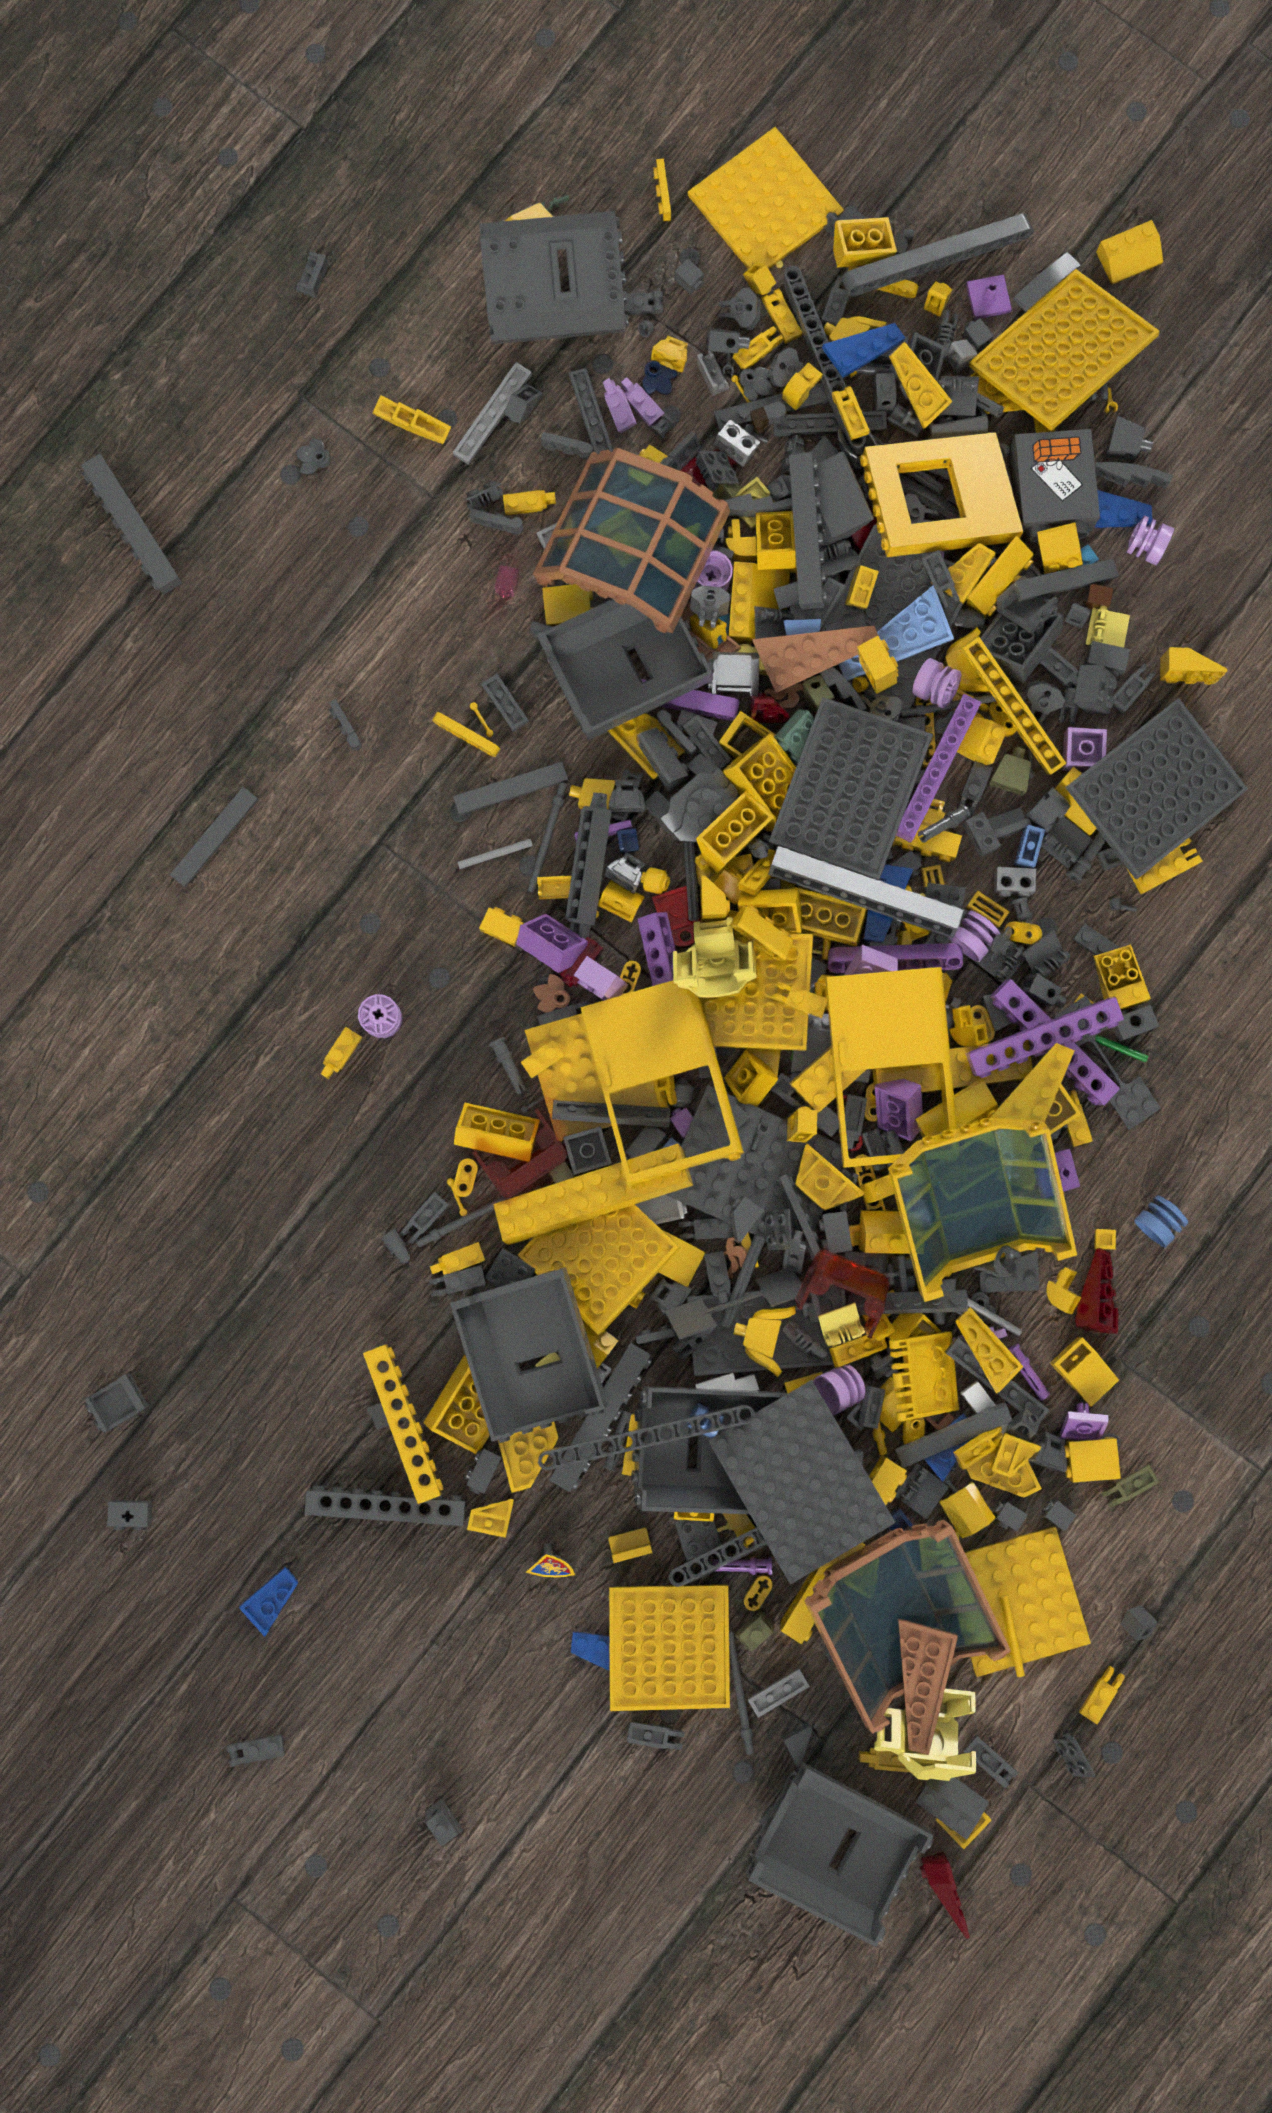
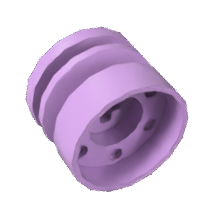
(1150, 540)
(719, 569)
(936, 683)
(976, 933)
(386, 1025)
(840, 1388)

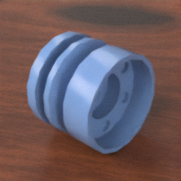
(1163, 1218)

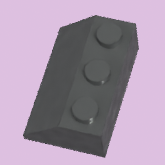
(929, 353)
(954, 426)
(662, 758)
(953, 1804)

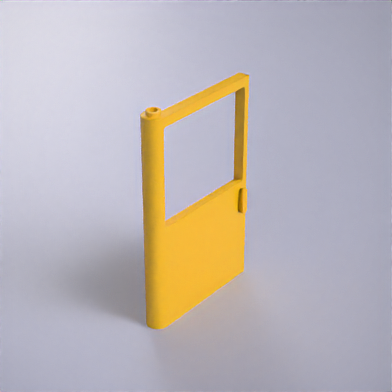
(885, 1024)
(648, 1039)

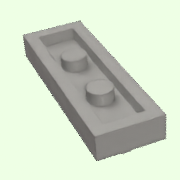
(778, 1692)

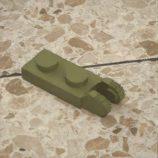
(1132, 1485)

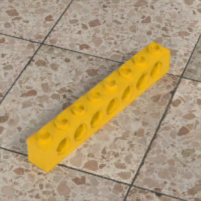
(1013, 705)
(421, 1492)

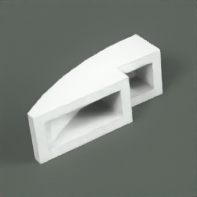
(730, 1383)
(979, 1400)

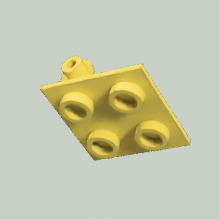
(1107, 627)
(841, 1324)

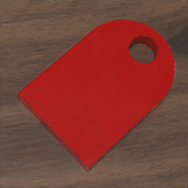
(676, 906)

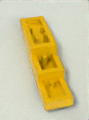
(411, 420)

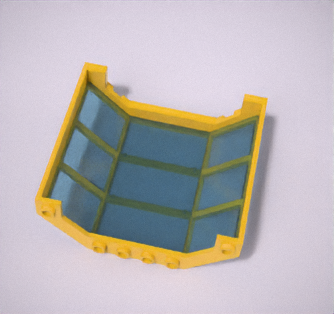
(977, 1192)

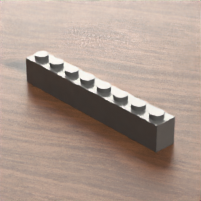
(131, 524)
(806, 531)
(616, 1392)

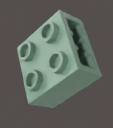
(795, 733)

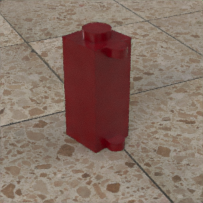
(593, 951)

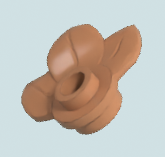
(549, 993)

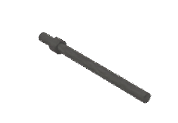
(921, 710)
(557, 802)
(436, 1234)
(746, 1731)

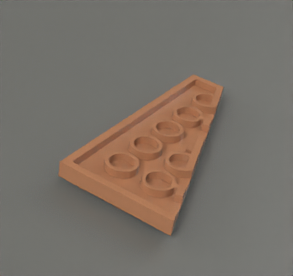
(800, 656)
(925, 1669)

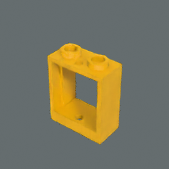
(734, 728)

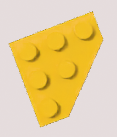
(522, 1455)
(1021, 1483)

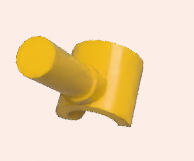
(1110, 402)

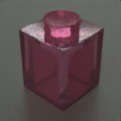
(506, 581)

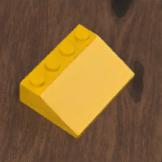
(752, 589)
(764, 773)
(458, 1411)

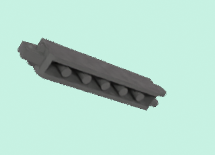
(588, 865)

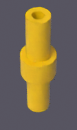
(879, 1436)

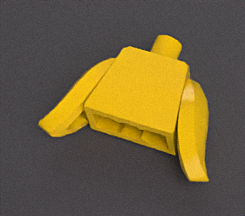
(851, 326)
(956, 659)
(762, 1335)

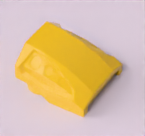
(888, 1411)
(967, 1510)

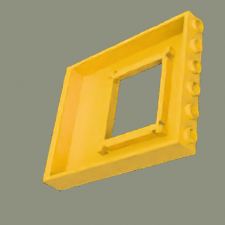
(977, 481)

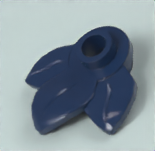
(658, 381)

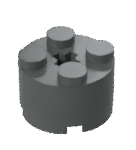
(1049, 809)

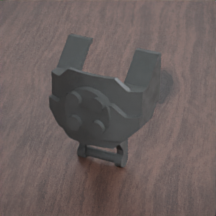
(696, 803)

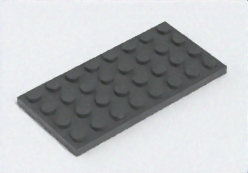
(726, 1353)

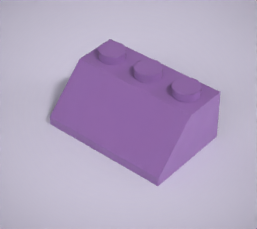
(551, 942)
(898, 1107)

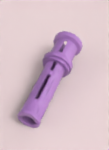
(1029, 1374)
(753, 1566)

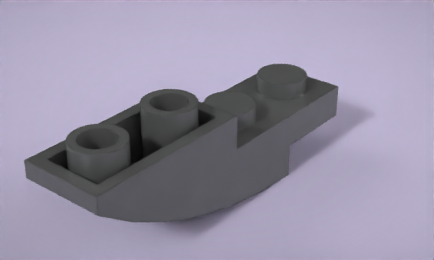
(826, 1118)

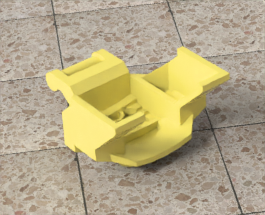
(716, 962)
(943, 1758)

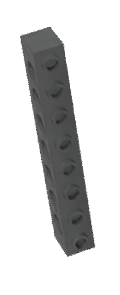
(315, 1506)

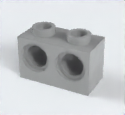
(736, 443)
(1014, 876)

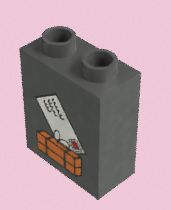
(1054, 481)

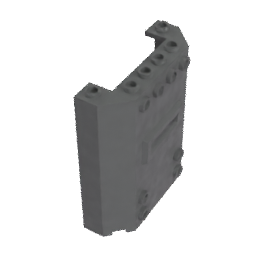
(525, 277)
(599, 675)
(522, 1324)
(662, 1470)
(804, 1836)

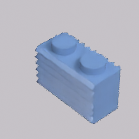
(1029, 847)

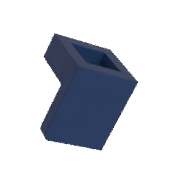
(628, 841)
(900, 1519)

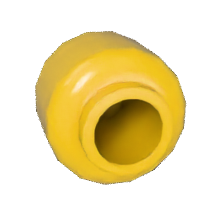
(655, 880)

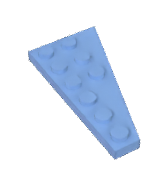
(910, 632)

